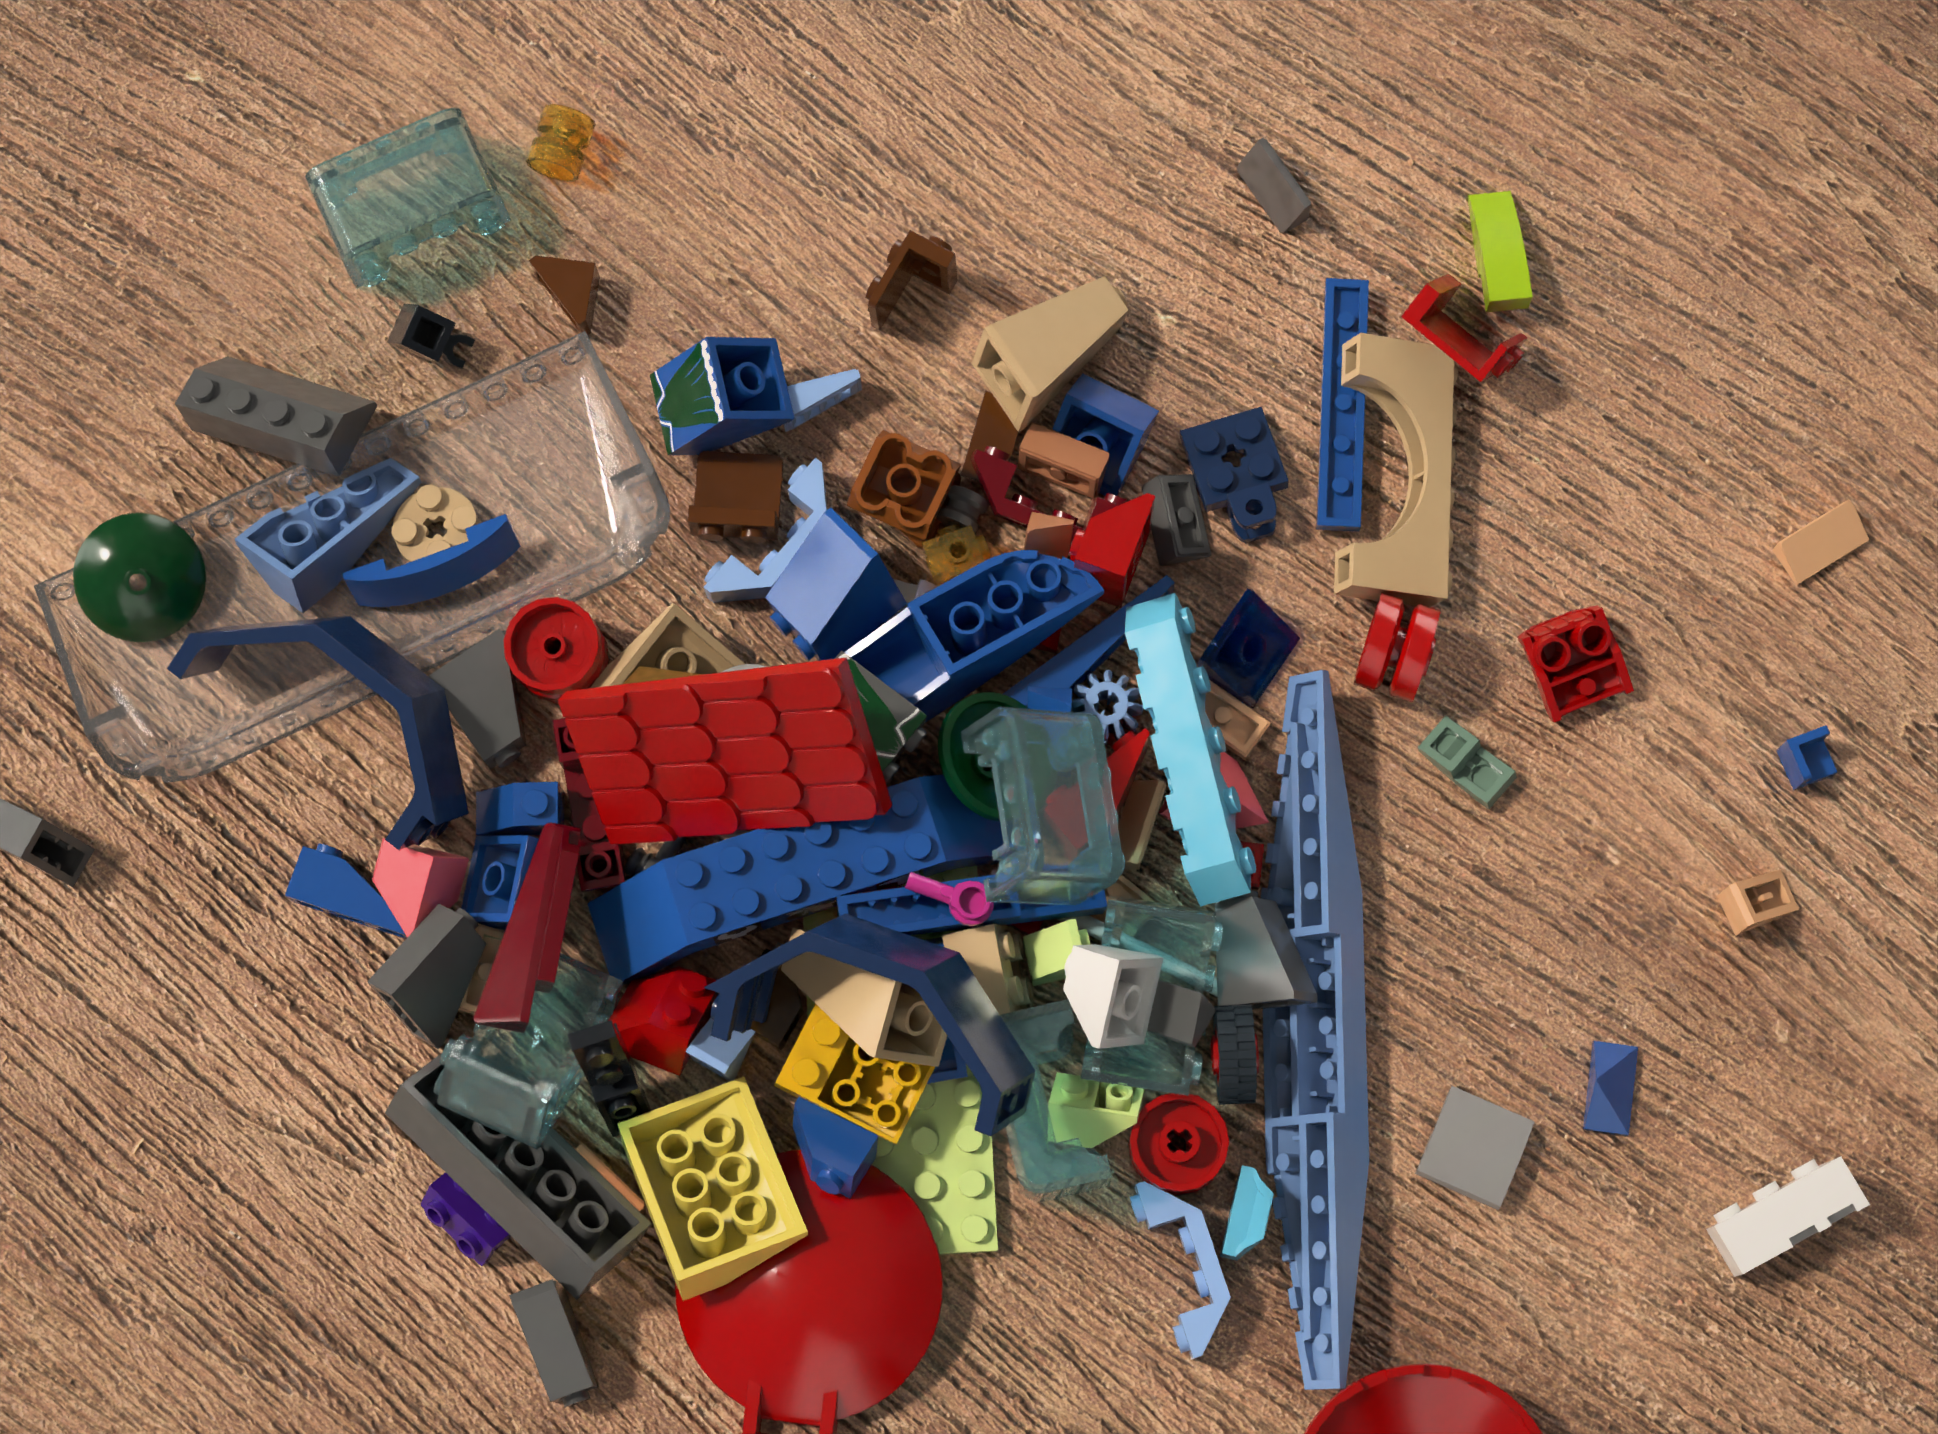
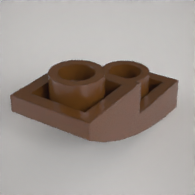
(991, 429)

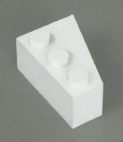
(1785, 1214)

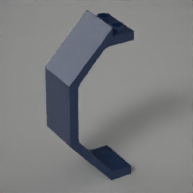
(414, 695)
(932, 970)

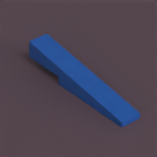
(1087, 652)
(919, 914)

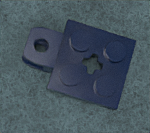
(1244, 488)

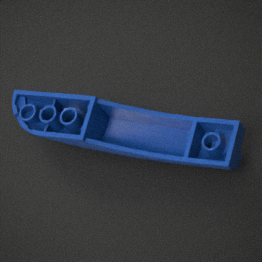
(974, 627)

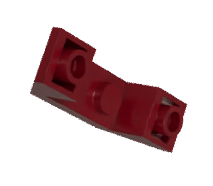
(995, 477)
(598, 862)

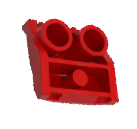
(1575, 661)

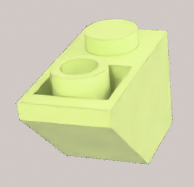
(1050, 948)
(1092, 1109)

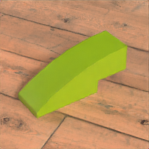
(1499, 252)

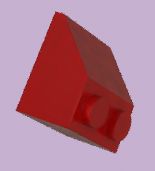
(663, 1016)

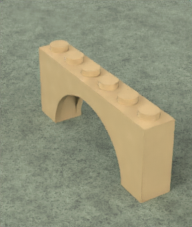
(1416, 392)

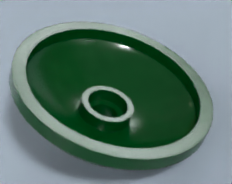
(147, 547)
(961, 770)

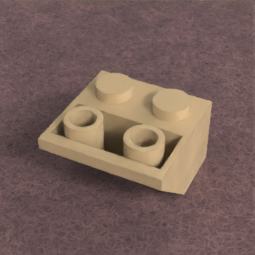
(994, 958)

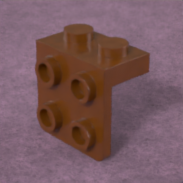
(915, 256)
(737, 496)

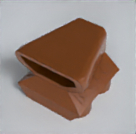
(904, 486)

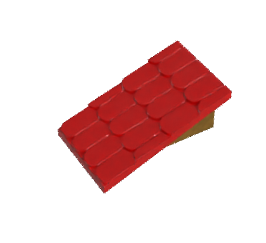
(726, 751)

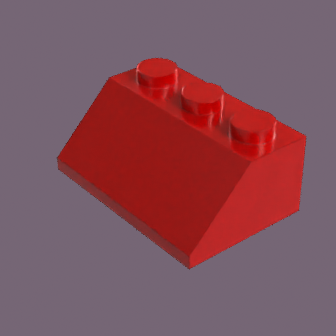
(1114, 546)

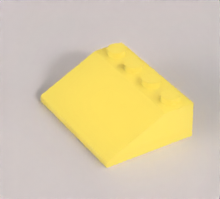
(712, 1186)

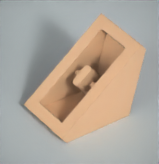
(1757, 901)

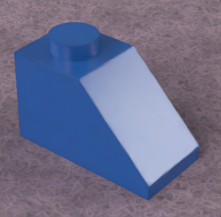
(519, 808)
(833, 1148)

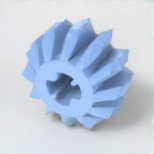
(1122, 710)

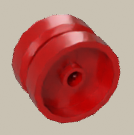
(541, 630)
(1397, 647)
(1187, 1119)

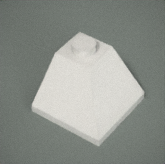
(1112, 993)

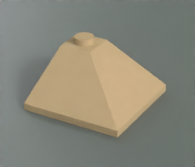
(670, 644)

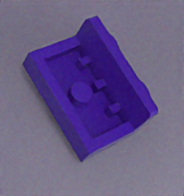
(463, 1219)

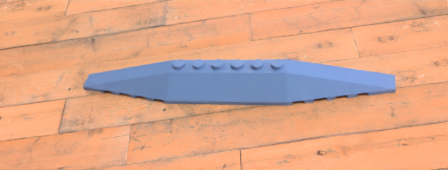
(1318, 1049)

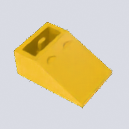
(847, 1081)

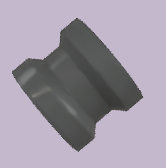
(963, 508)

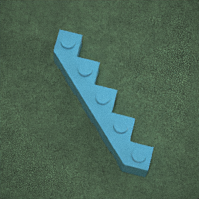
(1188, 750)

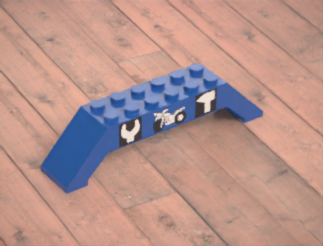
(784, 876)

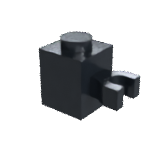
(427, 335)

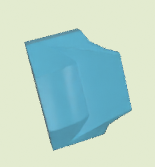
(1247, 1214)

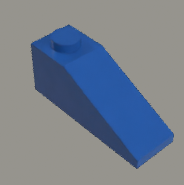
(334, 887)

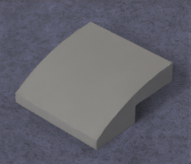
(1475, 1147)

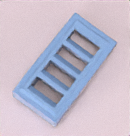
(820, 394)

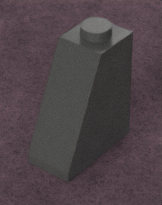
(485, 700)
(42, 844)
(1258, 956)
(431, 973)
(555, 1342)

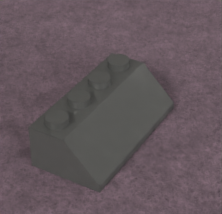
(275, 413)

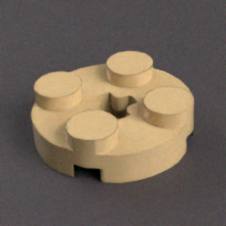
(428, 507)

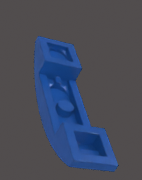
(438, 573)

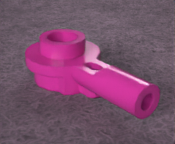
(965, 900)

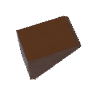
(571, 285)

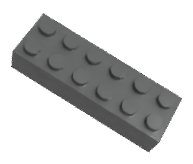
(539, 1196)

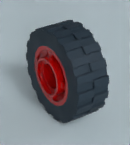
(1235, 1054)

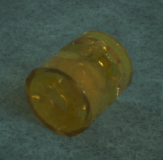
(559, 147)

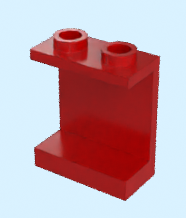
(1428, 318)

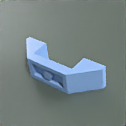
(737, 582)
(1160, 1209)

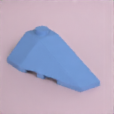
(314, 543)

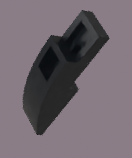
(609, 1073)

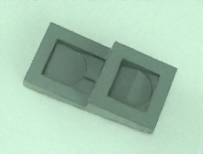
(1466, 762)

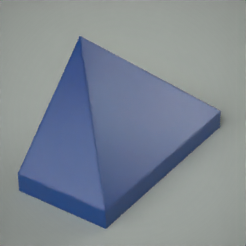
(1610, 1088)

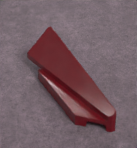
(534, 933)

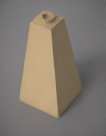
(1044, 347)
(874, 1011)

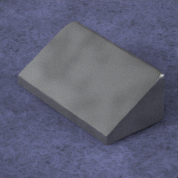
(1274, 187)

